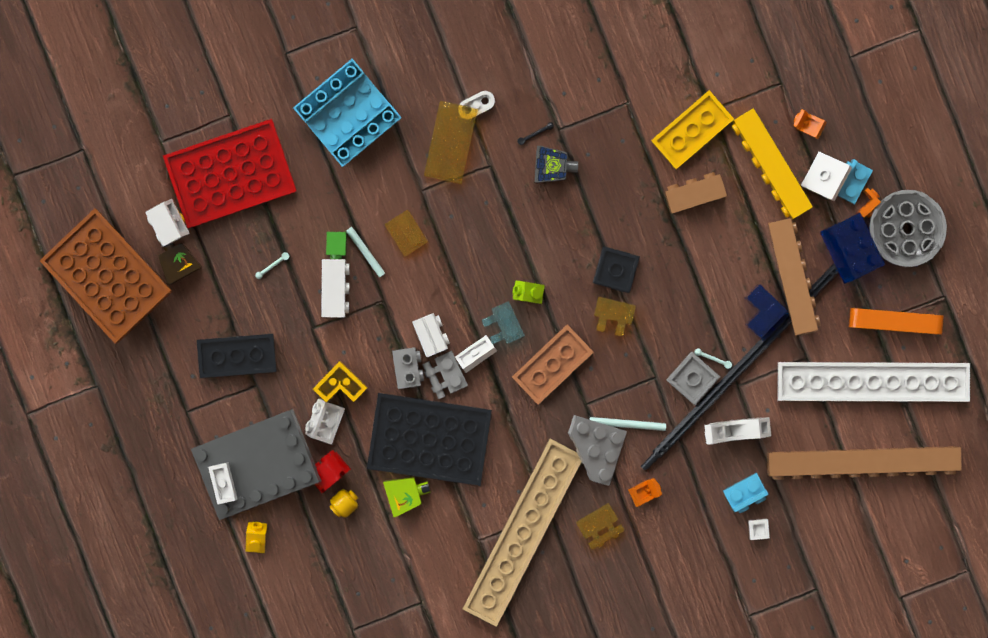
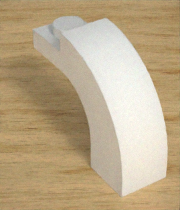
(737, 430)

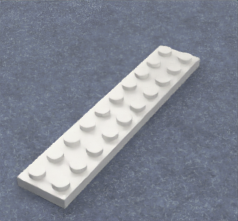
(873, 381)

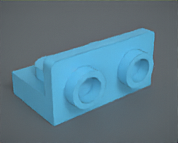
(855, 181)
(745, 493)

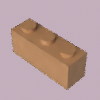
(695, 192)

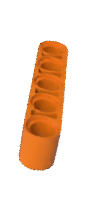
(896, 321)

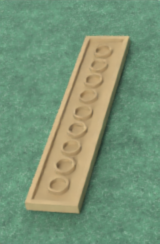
(523, 532)

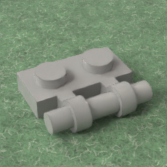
(450, 371)

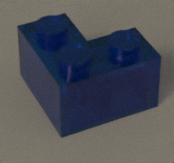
(768, 310)

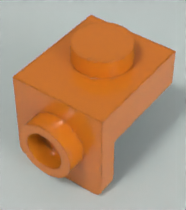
(809, 124)
(869, 207)
(645, 491)

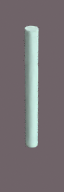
(631, 424)

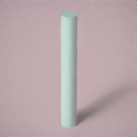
(365, 251)

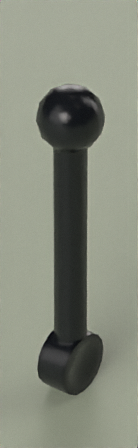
(521, 140)

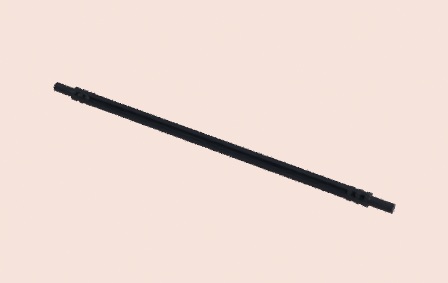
(734, 374)

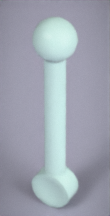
(259, 275)
(727, 364)

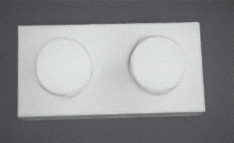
(475, 354)
(223, 483)

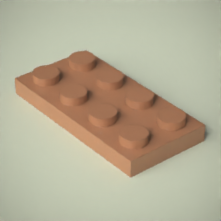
(552, 364)

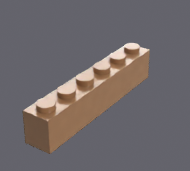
(793, 278)

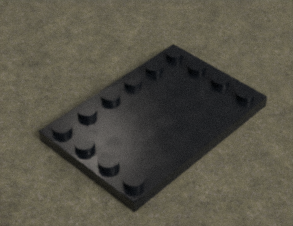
(429, 439)

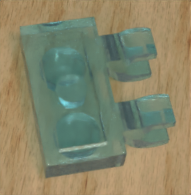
(507, 323)

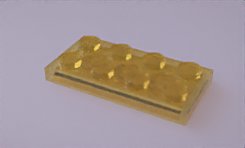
(450, 142)

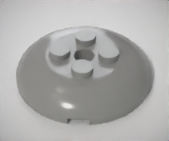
(926, 223)

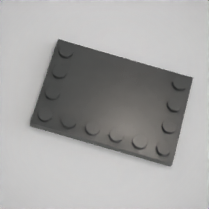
(263, 461)

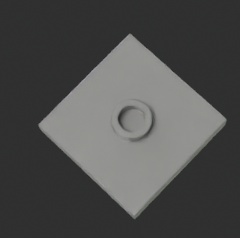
(693, 378)

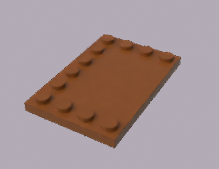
(106, 276)

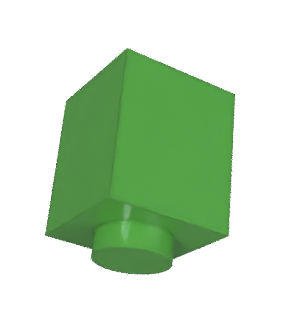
(336, 244)

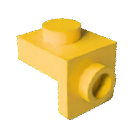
(256, 537)

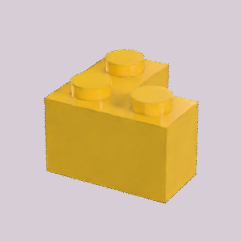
(340, 378)

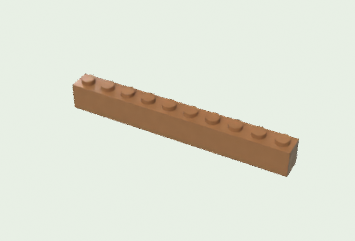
(864, 461)

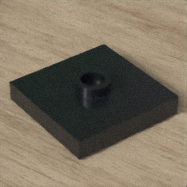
(616, 269)

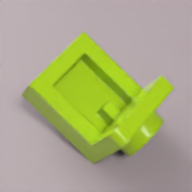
(528, 292)

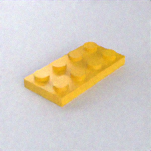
(692, 129)

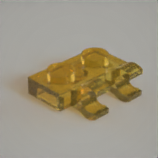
(614, 311)

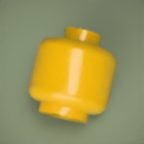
(344, 503)

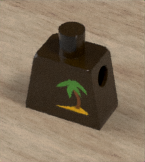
(177, 262)

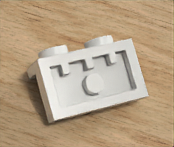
(324, 421)

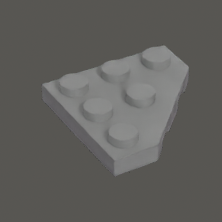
(597, 447)

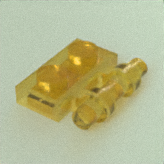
(595, 522)

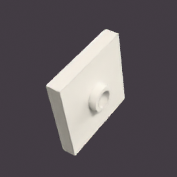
(826, 176)

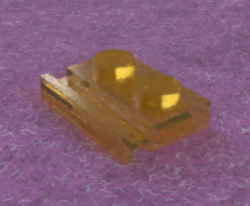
(406, 233)

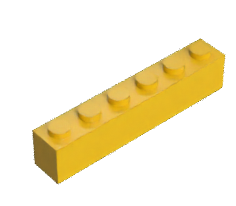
(772, 164)

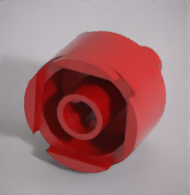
(330, 470)

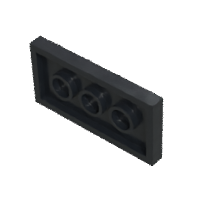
(236, 355)

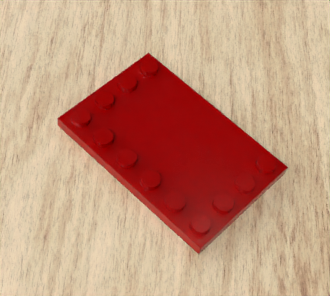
(229, 173)

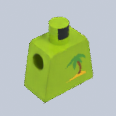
(404, 494)

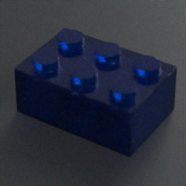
(852, 248)

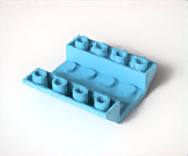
(347, 112)

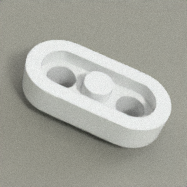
(475, 102)

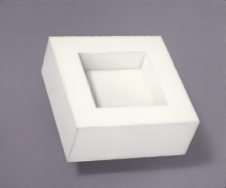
(758, 529)

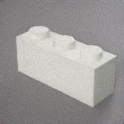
(334, 288)

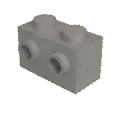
(407, 367)

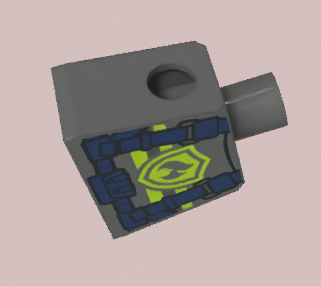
(552, 165)

